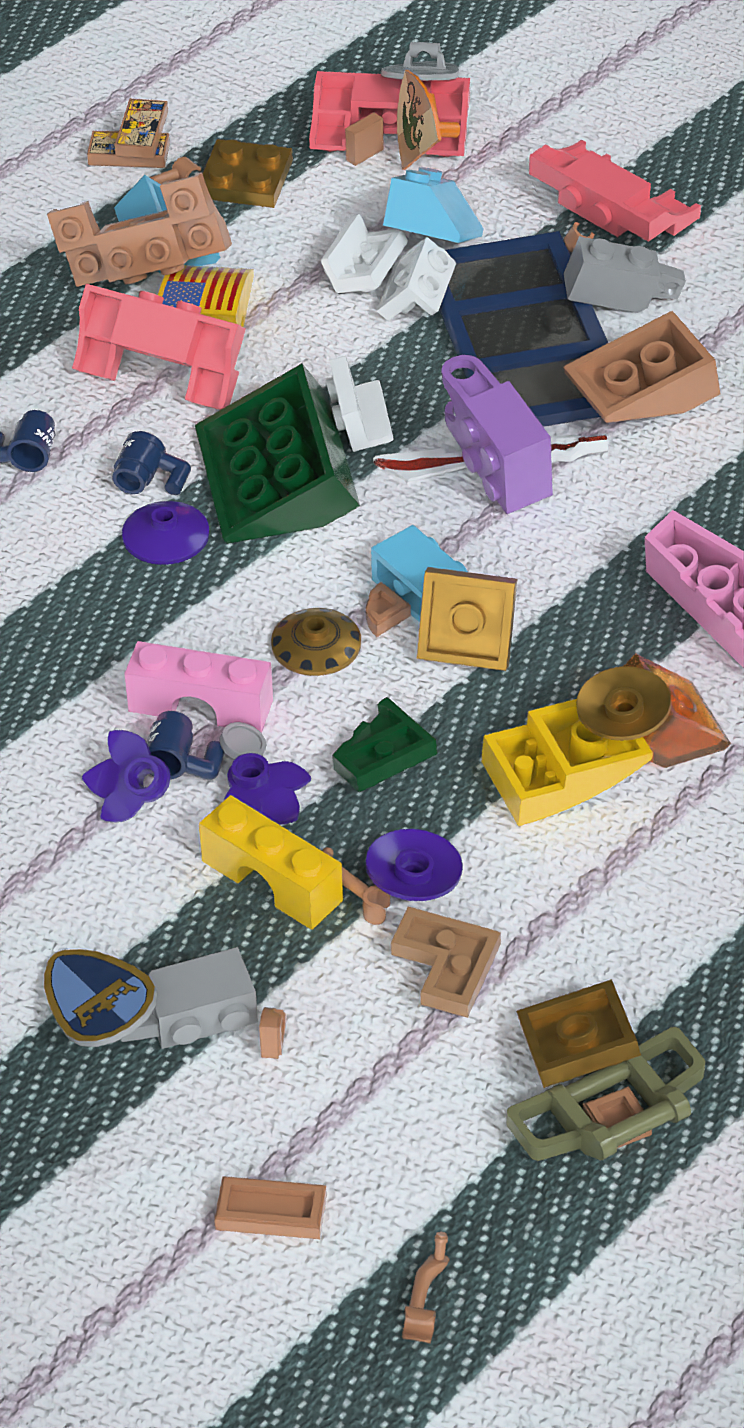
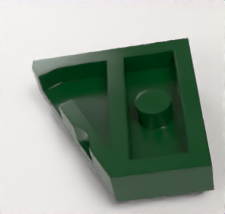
(383, 747)

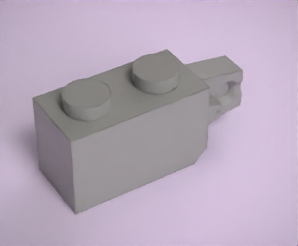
(619, 275)
(199, 1000)

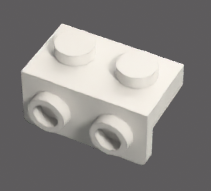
(361, 258)
(360, 407)

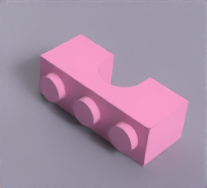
(231, 685)

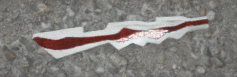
(432, 462)

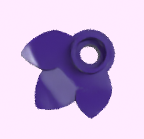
(122, 777)
(267, 786)

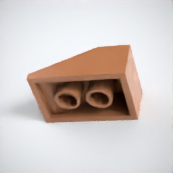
(647, 372)

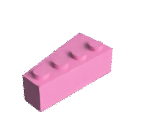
(701, 576)

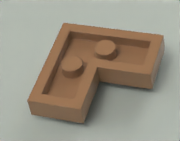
(455, 950)

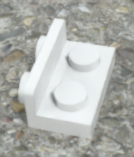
(417, 279)

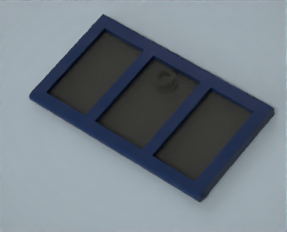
(516, 318)

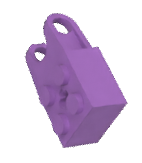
(498, 435)

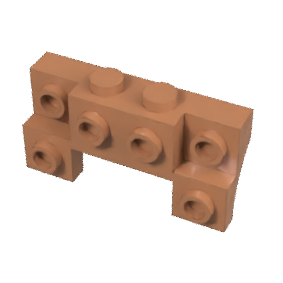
(145, 243)

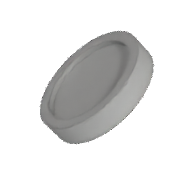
(242, 738)

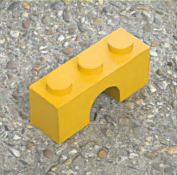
(300, 875)

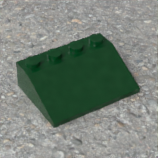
(276, 460)

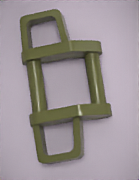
(593, 1139)

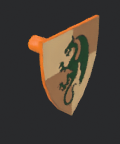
(418, 121)

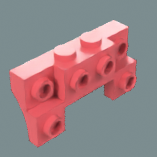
(349, 97)
(609, 193)
(147, 326)

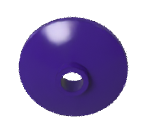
(165, 532)
(414, 864)

